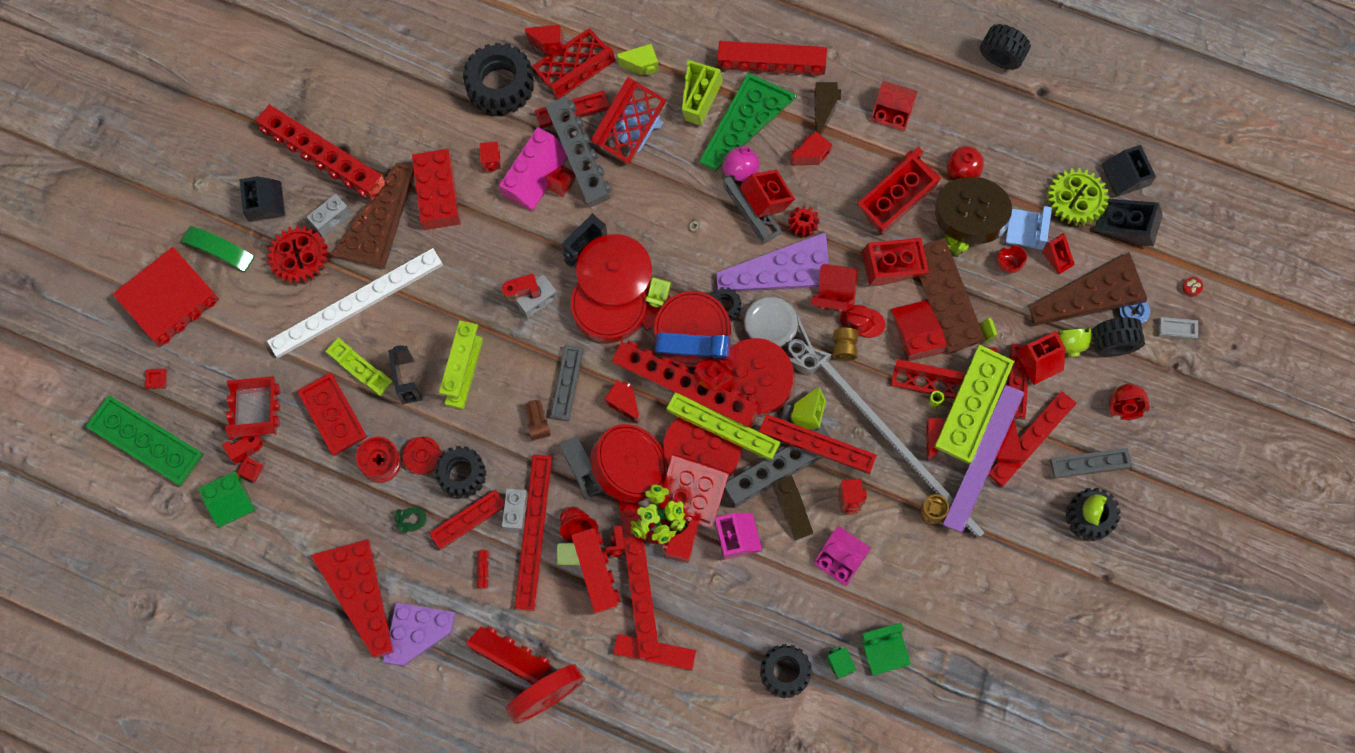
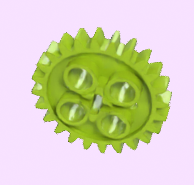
(1063, 187)

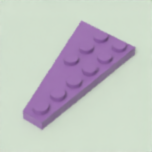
(782, 269)

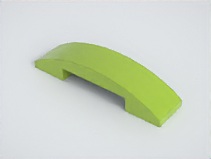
(358, 367)

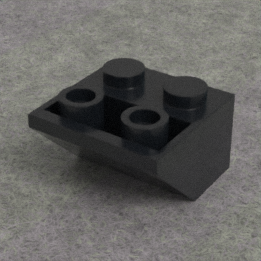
(1129, 171)
(261, 198)

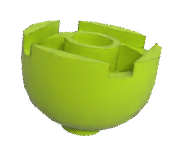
(1076, 340)

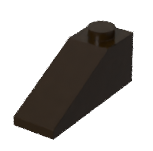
(826, 101)
(792, 507)

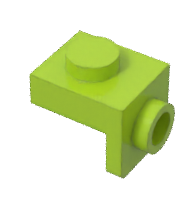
(658, 292)

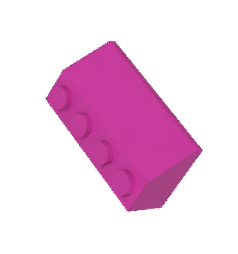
(527, 176)

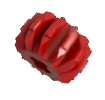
(803, 226)

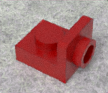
(617, 538)

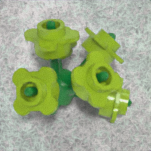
(654, 513)

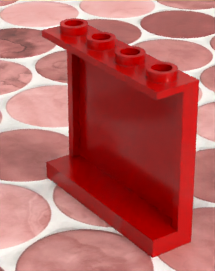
(166, 297)

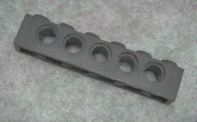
(557, 112)
(790, 467)

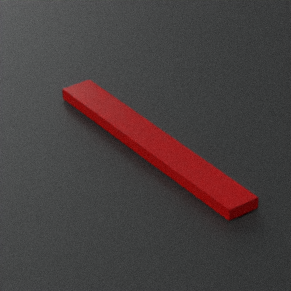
(533, 533)

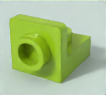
(955, 246)

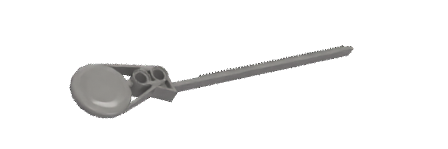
(778, 322)

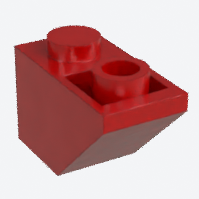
(812, 152)

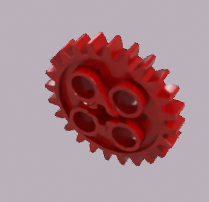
(281, 260)

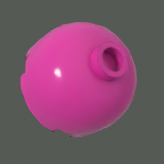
(741, 163)

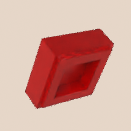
(155, 378)
(250, 469)

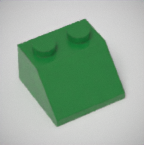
(227, 499)

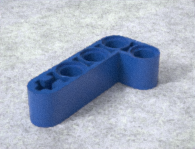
(693, 345)

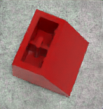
(893, 105)
(1043, 357)

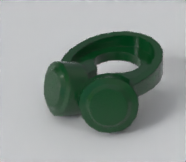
(401, 514)

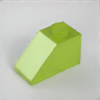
(639, 60)
(809, 410)

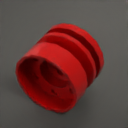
(370, 452)

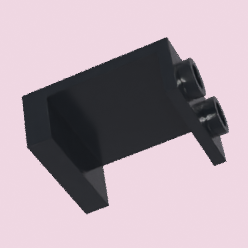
(406, 392)

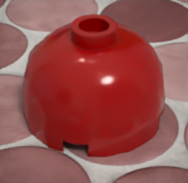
(965, 163)
(1129, 402)

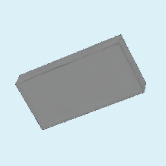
(1178, 328)

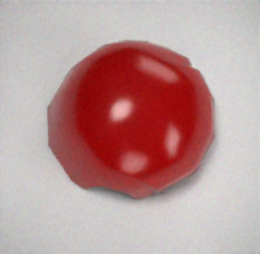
(1011, 259)

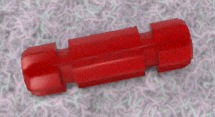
(482, 569)

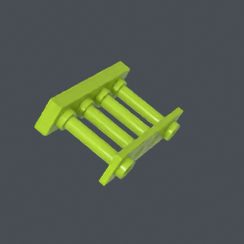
(461, 365)

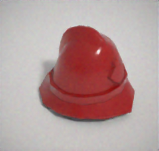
(574, 521)

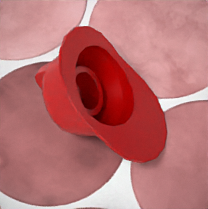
(863, 319)

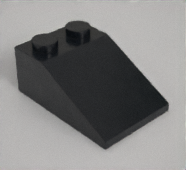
(1131, 221)

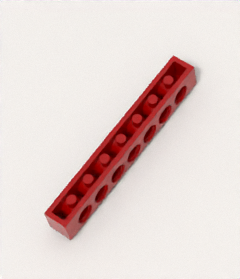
(272, 117)
(624, 358)

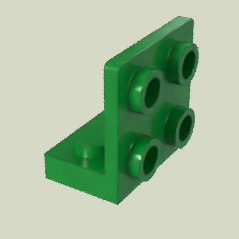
(885, 649)

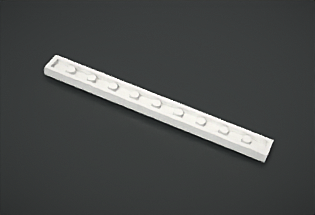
(355, 303)

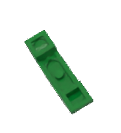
(218, 248)

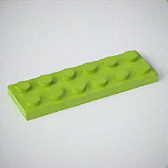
(974, 404)

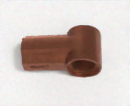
(537, 424)

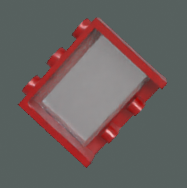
(253, 407)

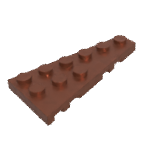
(377, 223)
(1102, 290)

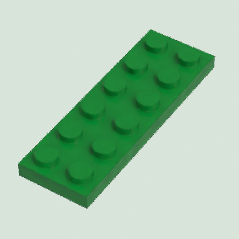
(144, 440)

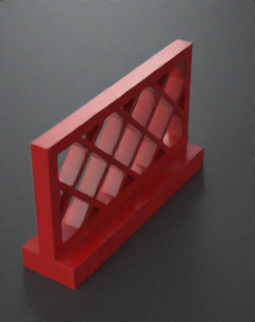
(582, 71)
(618, 108)

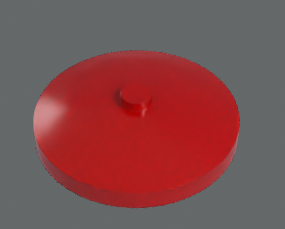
(614, 270)

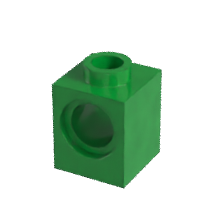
(840, 662)

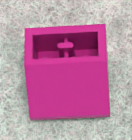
(737, 535)
(842, 555)

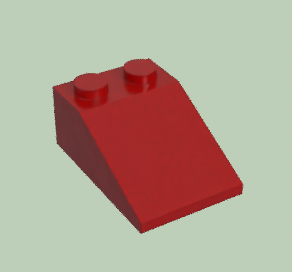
(894, 260)
(919, 330)

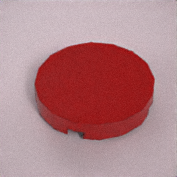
(713, 374)
(421, 455)

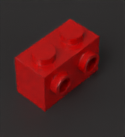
(851, 496)

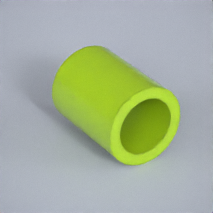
(936, 394)

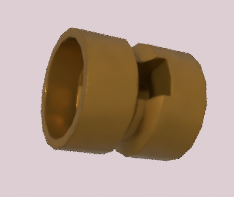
(845, 344)
(934, 509)

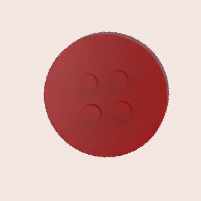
(692, 315)
(607, 323)
(761, 373)
(700, 445)
(628, 462)
(544, 694)

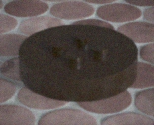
(973, 210)

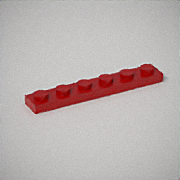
(1034, 437)
(818, 444)

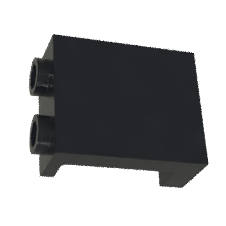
(582, 236)

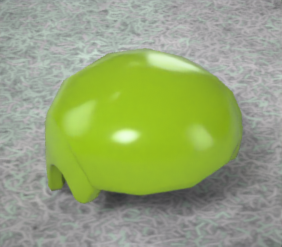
(1093, 508)

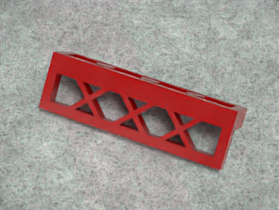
(926, 372)

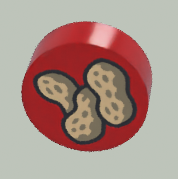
(1192, 286)

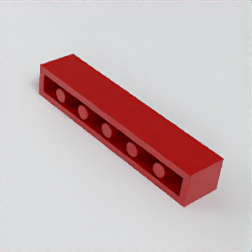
(772, 58)

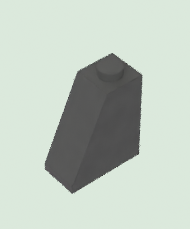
(580, 467)

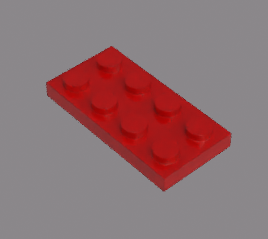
(332, 414)

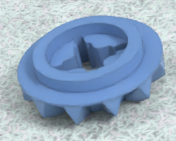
(1143, 311)

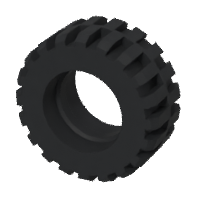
(497, 58)

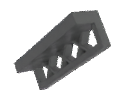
(745, 208)

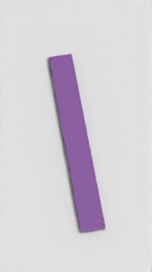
(983, 459)

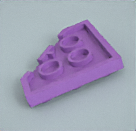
(416, 631)

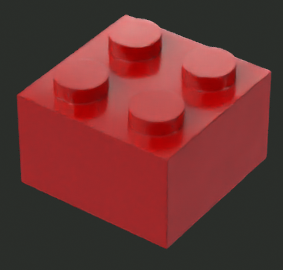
(767, 193)

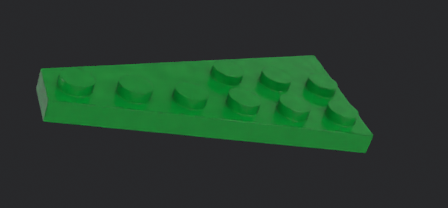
(748, 114)

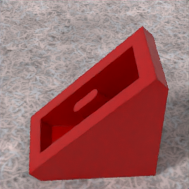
(560, 180)
(1059, 254)

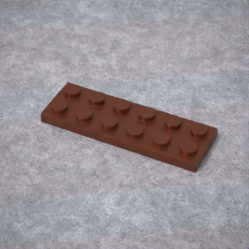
(949, 298)

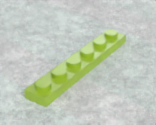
(723, 426)

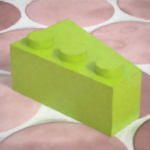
(700, 91)

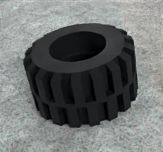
(1005, 47)
(1118, 336)
(456, 457)
(1086, 529)
(785, 653)

